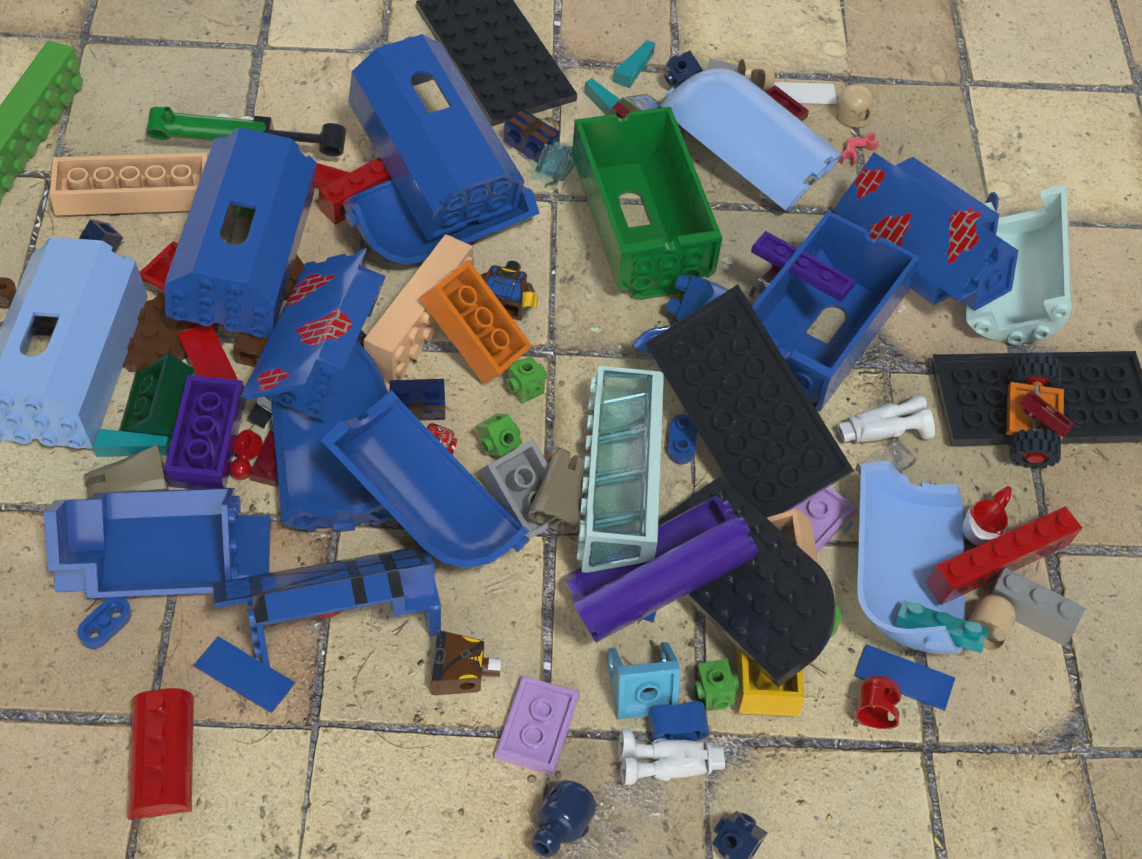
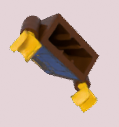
(511, 288)

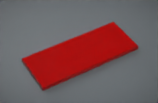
(206, 353)

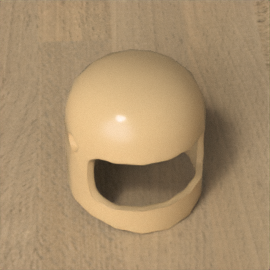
(758, 71)
(852, 102)
(996, 612)

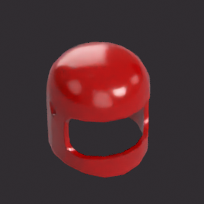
(883, 694)

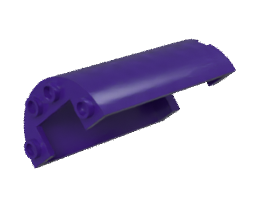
(688, 555)

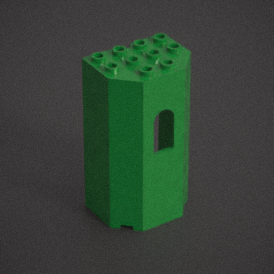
(649, 159)

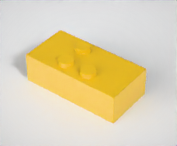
(762, 696)

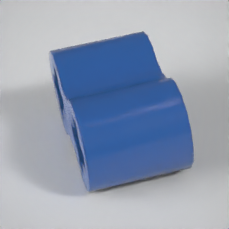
(679, 721)

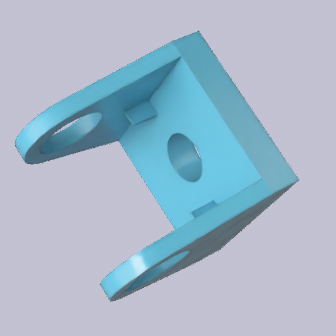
(630, 680)

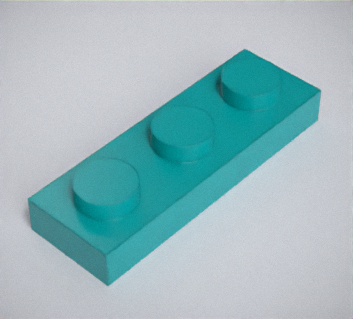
(962, 632)

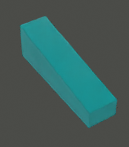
(633, 65)
(600, 96)
(120, 443)

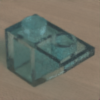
(556, 161)

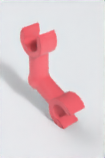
(852, 143)

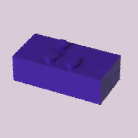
(205, 433)

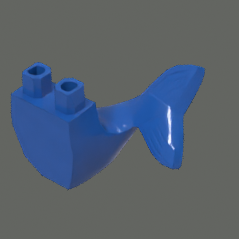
(698, 293)

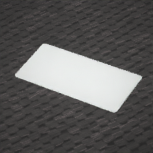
(809, 92)

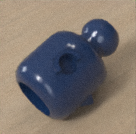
(563, 817)

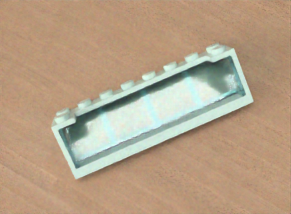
(621, 469)

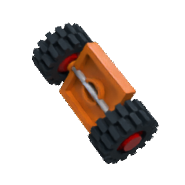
(1030, 440)

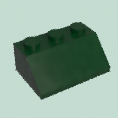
(156, 397)

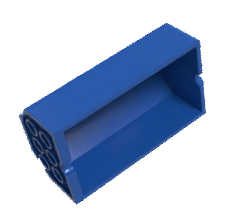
(441, 161)
(248, 280)
(792, 306)

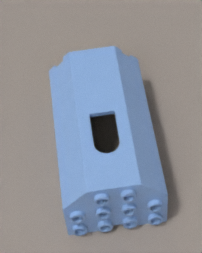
(70, 384)

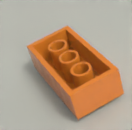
(475, 321)

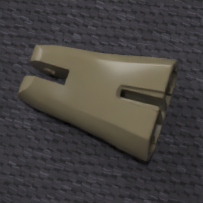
(135, 473)
(560, 494)

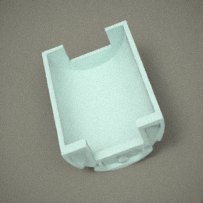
(1042, 277)

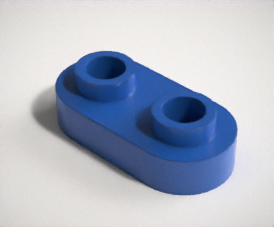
(682, 436)
(103, 623)

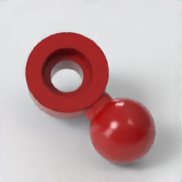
(247, 446)

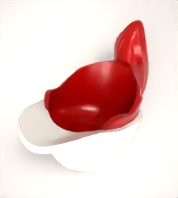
(987, 518)

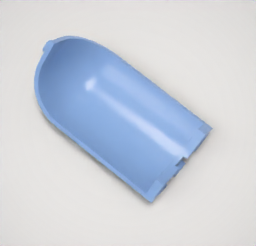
(752, 133)
(900, 543)

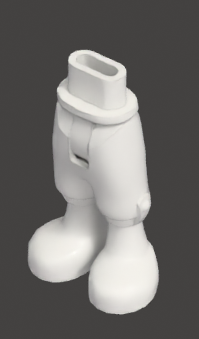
(886, 423)
(673, 758)

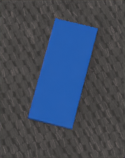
(244, 674)
(912, 678)

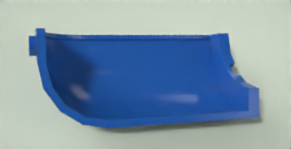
(392, 232)
(311, 479)
(425, 486)

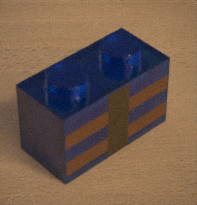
(529, 134)
(422, 397)

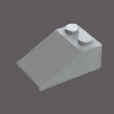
(515, 482)

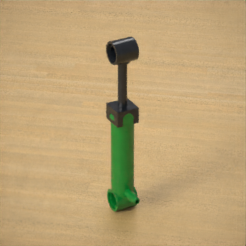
(165, 124)

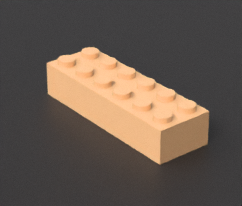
(125, 183)
(407, 322)

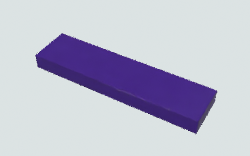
(805, 268)

